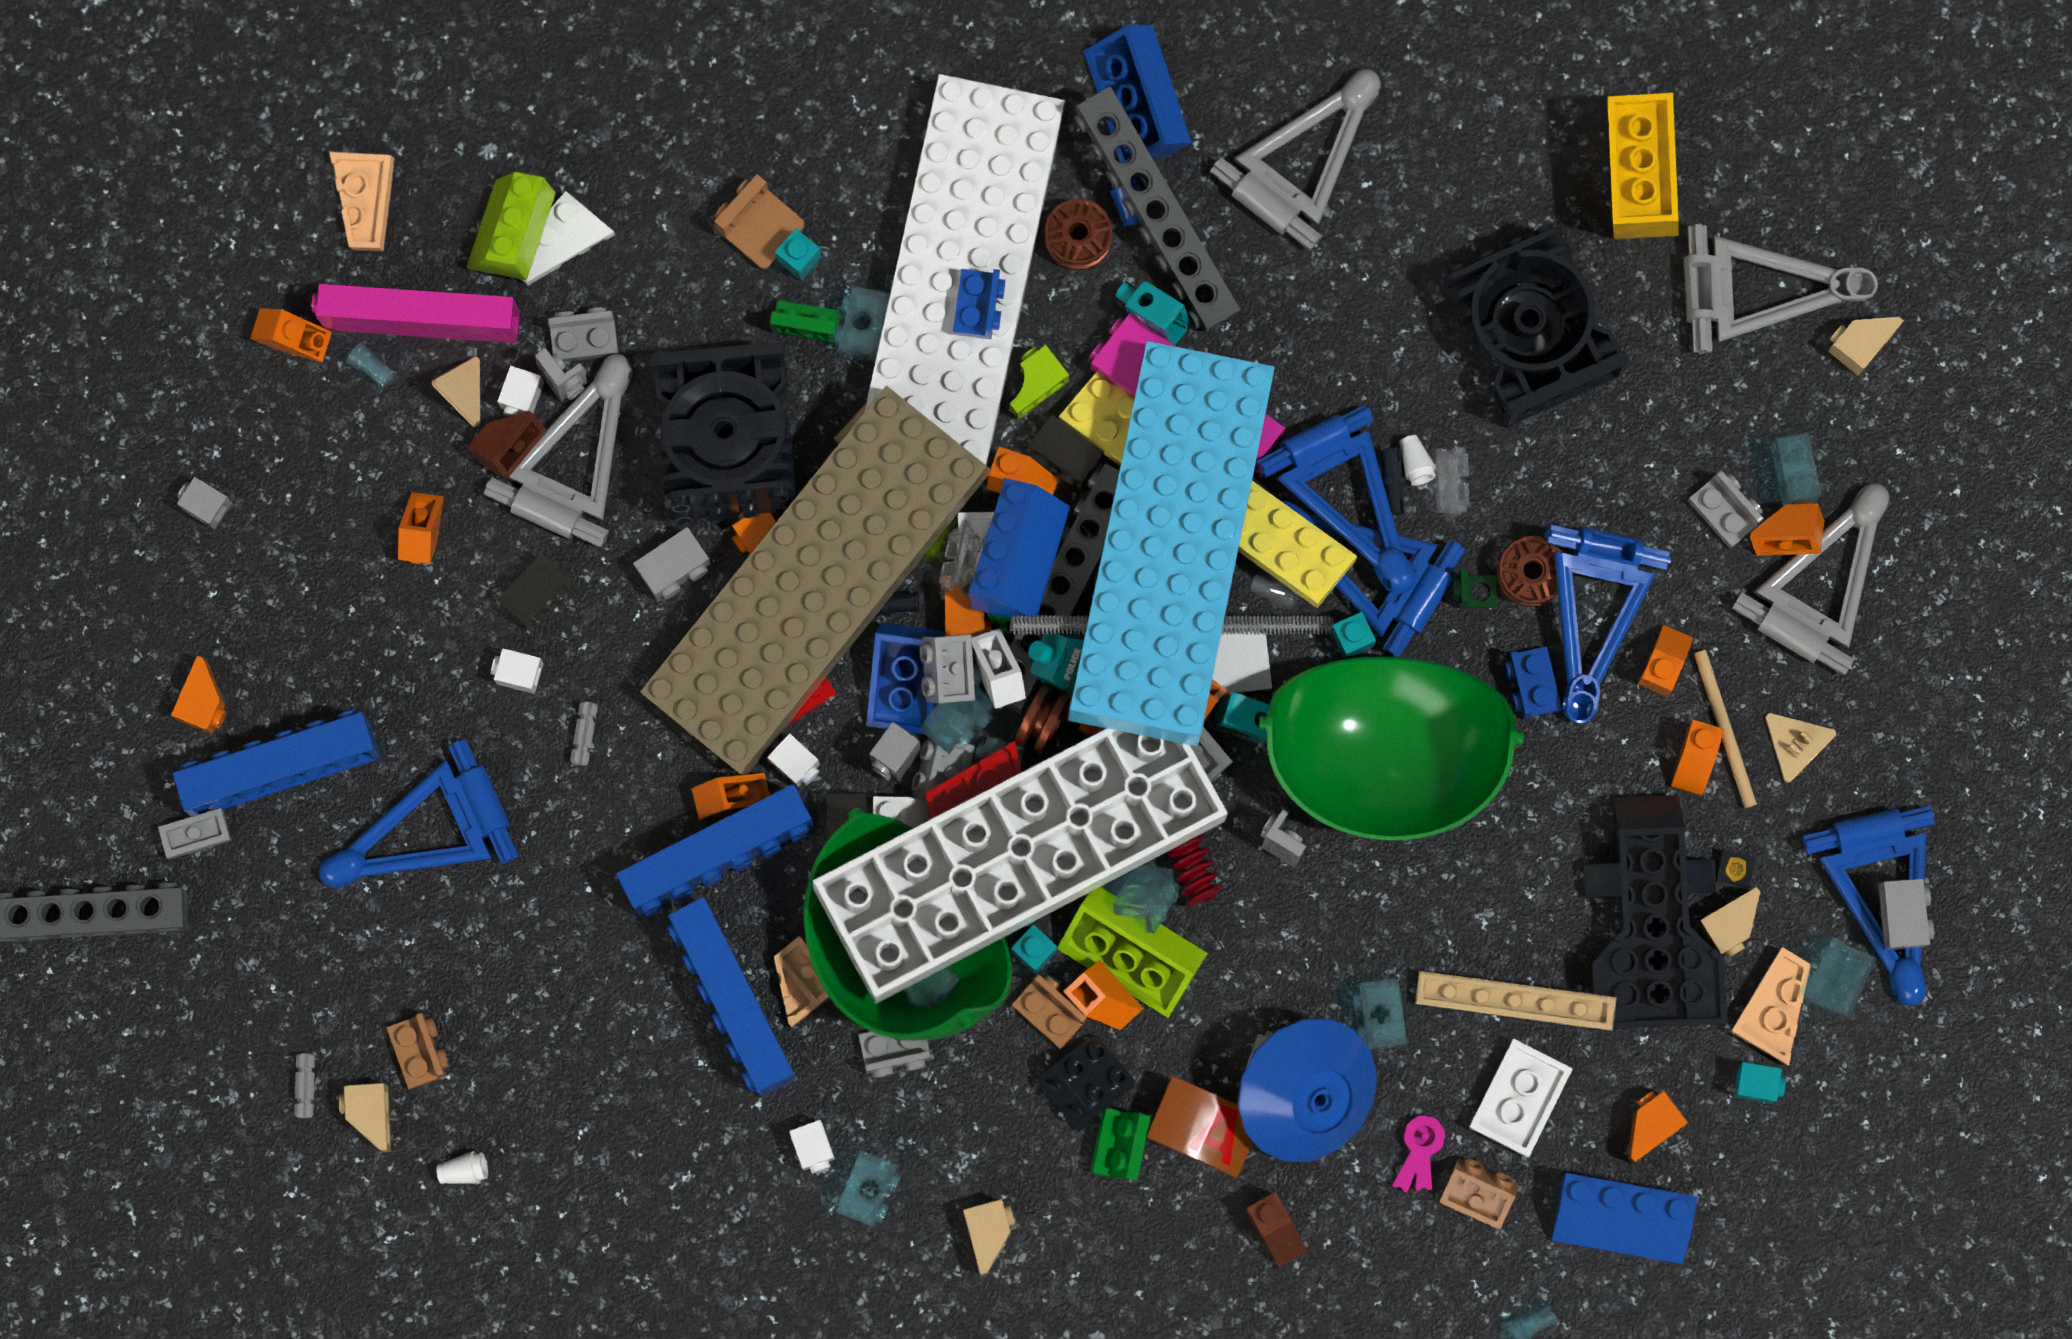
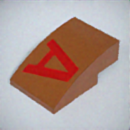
(1201, 1127)

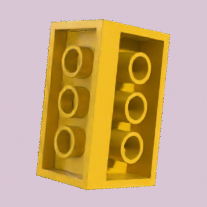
(1643, 166)

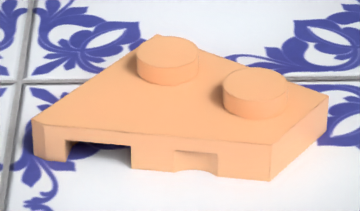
(798, 981)

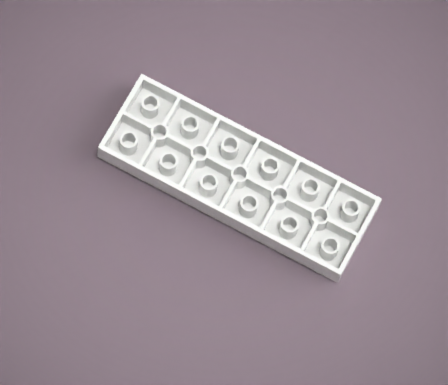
(971, 210)
(1015, 855)

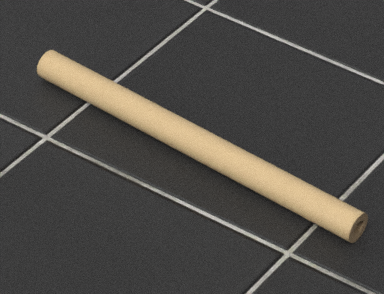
(1723, 722)

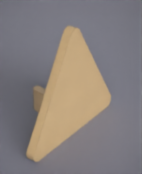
(462, 389)
(1796, 743)

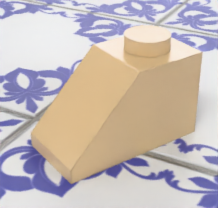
(1862, 341)
(1731, 924)
(368, 1111)
(988, 1231)

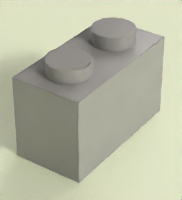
(673, 564)
(894, 753)
(1905, 914)

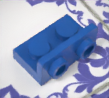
(976, 303)
(1533, 682)

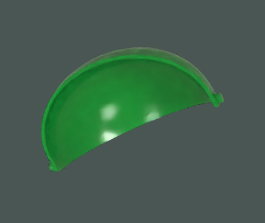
(1390, 745)
(982, 975)

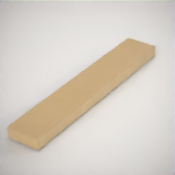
(1515, 1000)

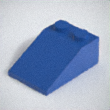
(898, 678)

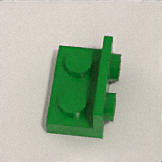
(805, 321)
(1120, 1144)

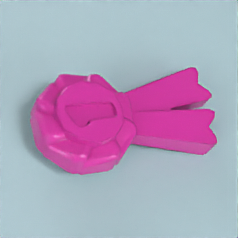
(1424, 1138)

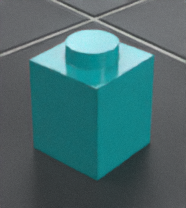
(798, 254)
(1353, 636)
(1034, 949)
(1759, 1083)

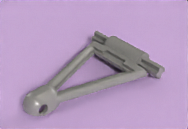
(1275, 197)
(1711, 291)
(551, 502)
(1800, 625)

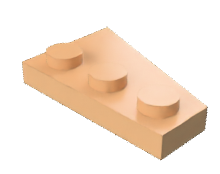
(365, 197)
(1774, 1008)

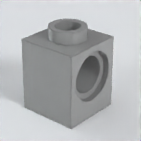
(203, 502)

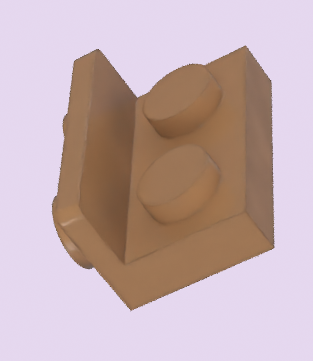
(1050, 1010)
(417, 1051)
(1479, 1192)

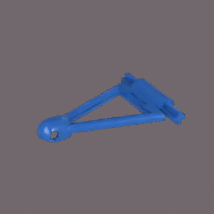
(1323, 449)
(1610, 559)
(1408, 609)
(474, 809)
(1868, 841)

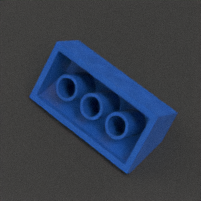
(1139, 78)
(1018, 551)
(1623, 1218)

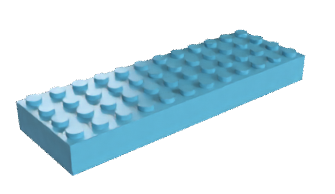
(1171, 544)

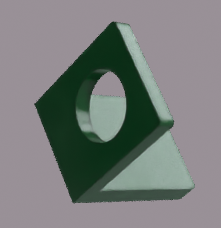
(1462, 590)

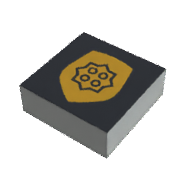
(1735, 869)

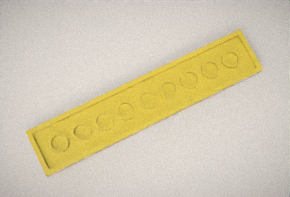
(1271, 531)

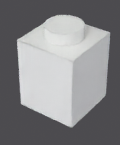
(520, 391)
(517, 670)
(794, 761)
(812, 1147)

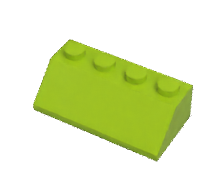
(1148, 965)

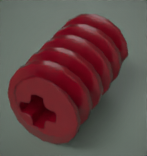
(1195, 871)

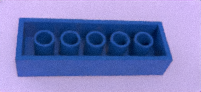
(277, 764)
(716, 850)
(732, 997)

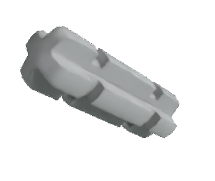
(583, 733)
(304, 1085)

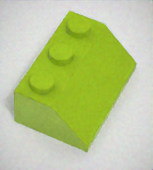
(512, 226)

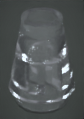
(1274, 592)

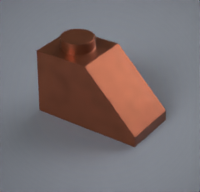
(507, 442)
(1276, 1229)

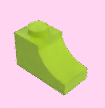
(1042, 378)

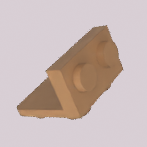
(757, 222)

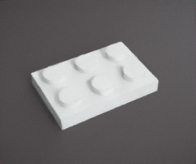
(1520, 1098)

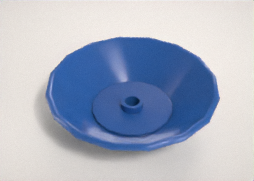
(1289, 1075)

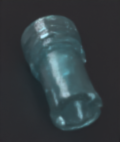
(363, 359)
(1531, 1324)

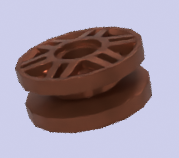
(1078, 254)
(1512, 579)
(1043, 719)

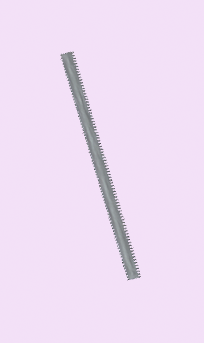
(1230, 624)

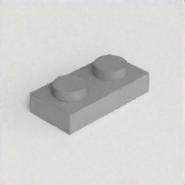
(194, 833)

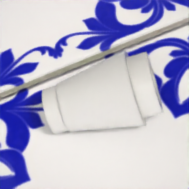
(1416, 461)
(464, 1169)

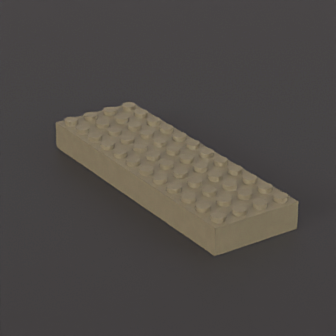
(815, 581)

